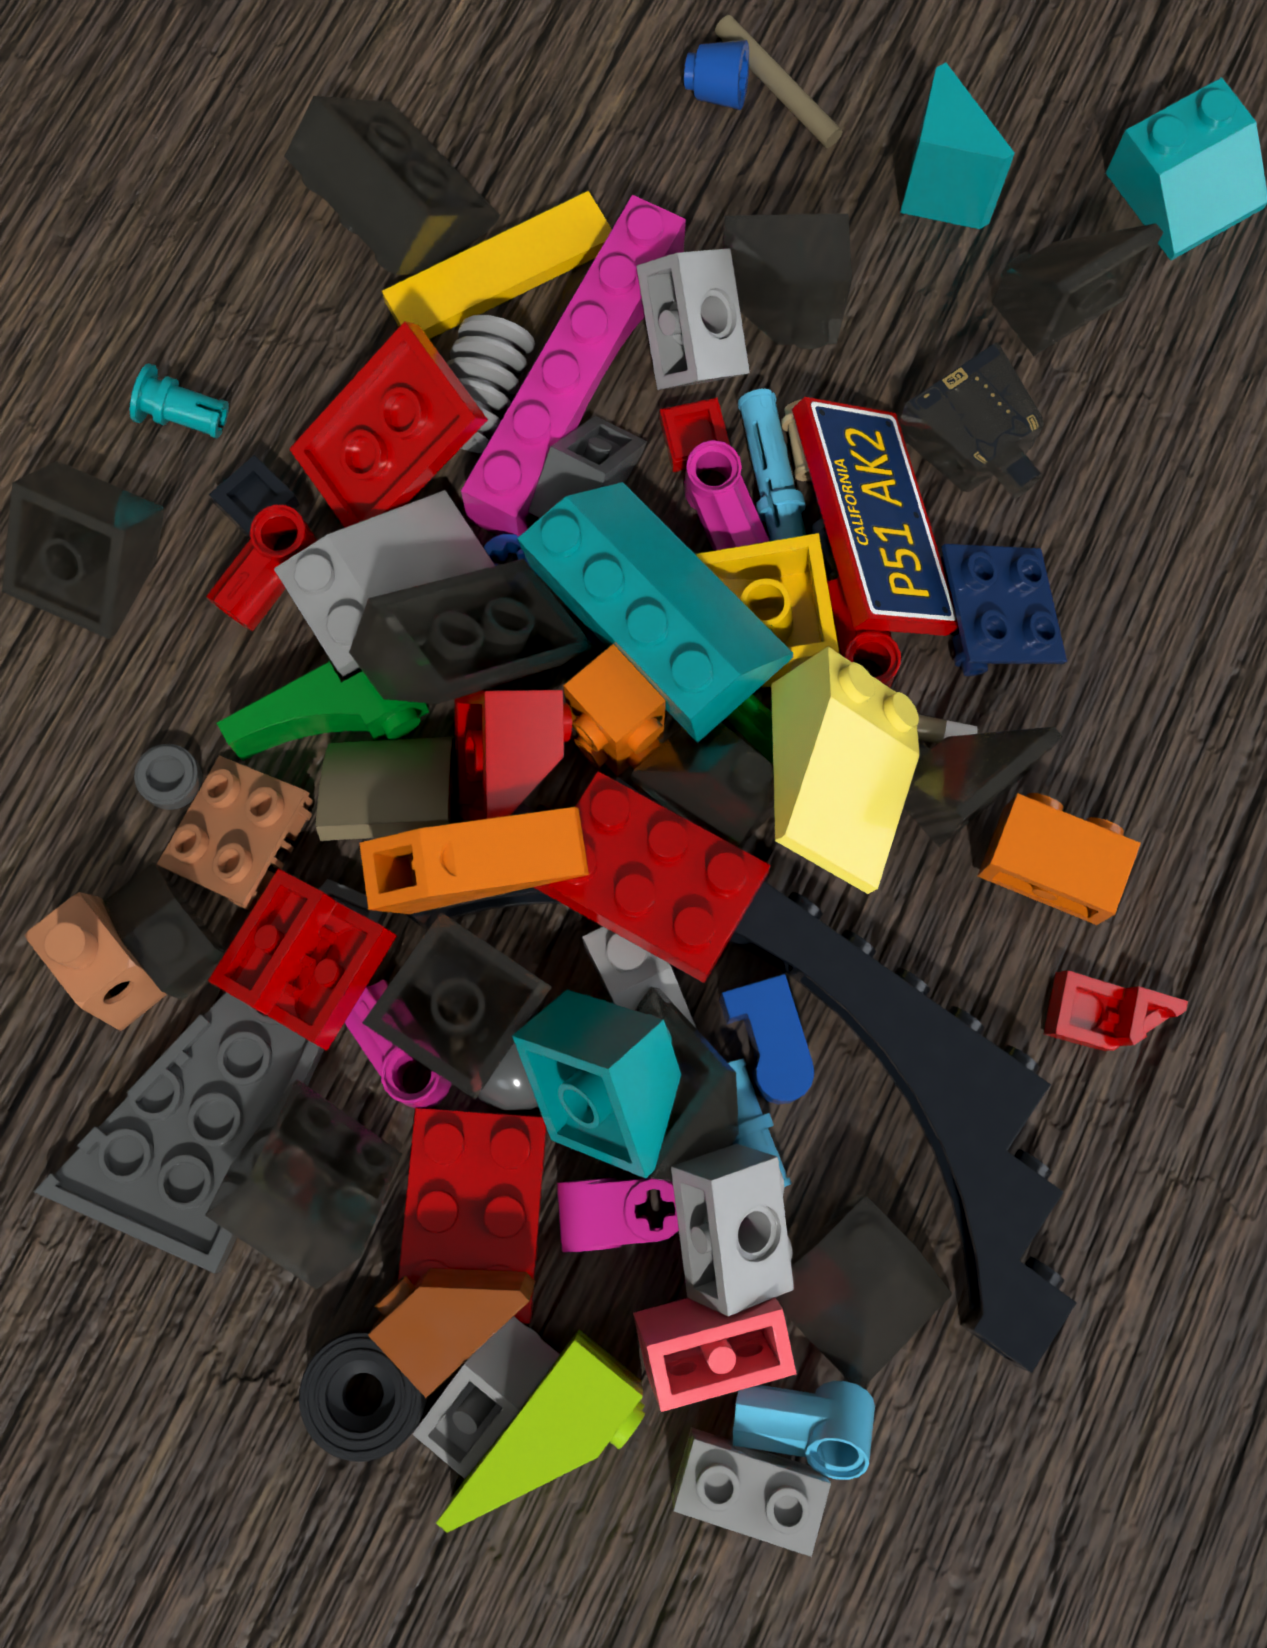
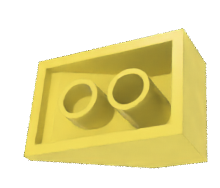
(841, 765)

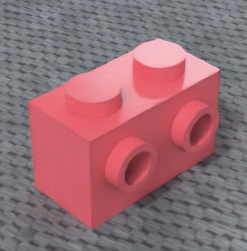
(705, 1354)

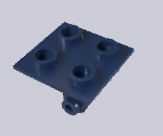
(1001, 607)

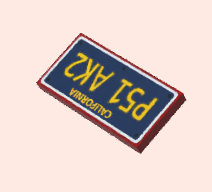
(875, 518)

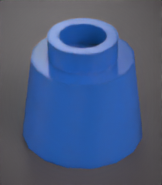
(719, 73)

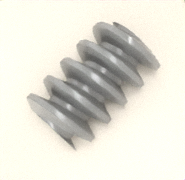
(485, 364)

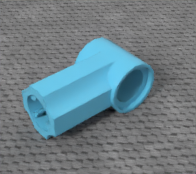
(824, 1426)

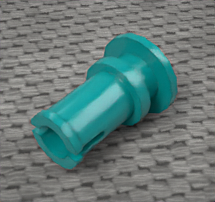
(173, 403)

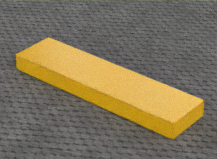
(500, 267)

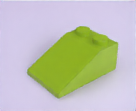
(561, 1426)

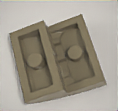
(384, 787)

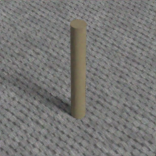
(781, 84)

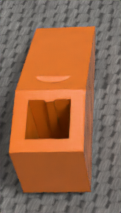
(472, 860)

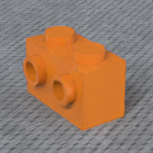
(615, 712)
(1060, 857)

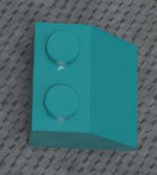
(1192, 168)
(601, 1078)

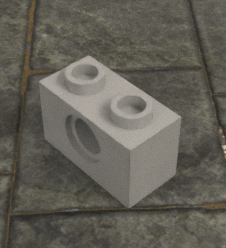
(693, 318)
(733, 1228)
(750, 1492)

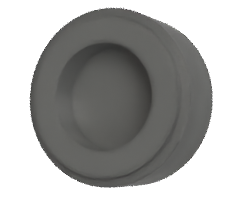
(168, 776)

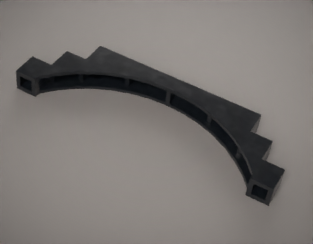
(955, 1081)

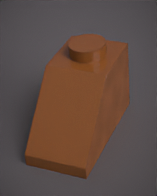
(445, 1319)

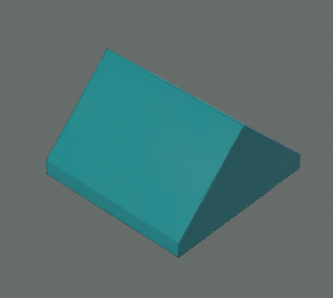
(956, 158)

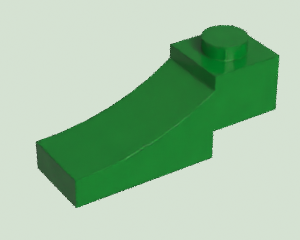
(318, 706)

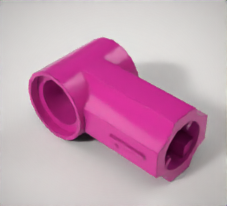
(722, 509)
(387, 1058)

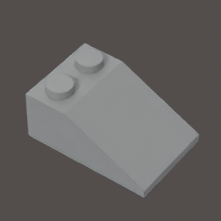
(374, 558)

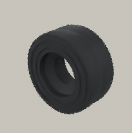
(333, 1421)

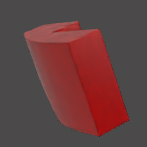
(1105, 1013)

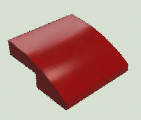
(302, 959)

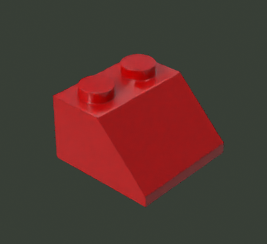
(506, 747)

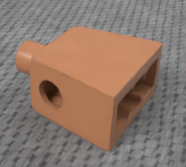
(90, 959)

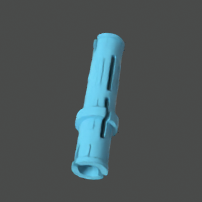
(779, 500)

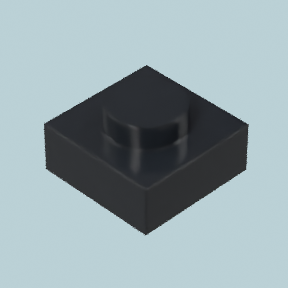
(249, 492)

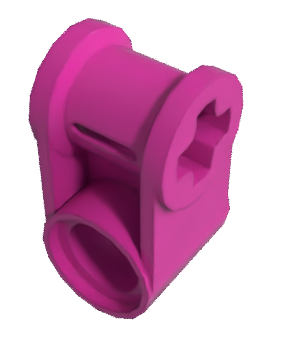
(605, 1213)

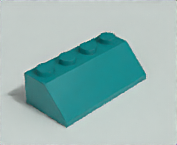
(654, 603)

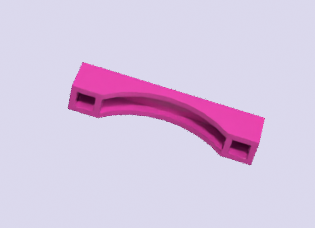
(569, 369)

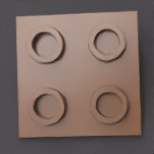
(236, 831)

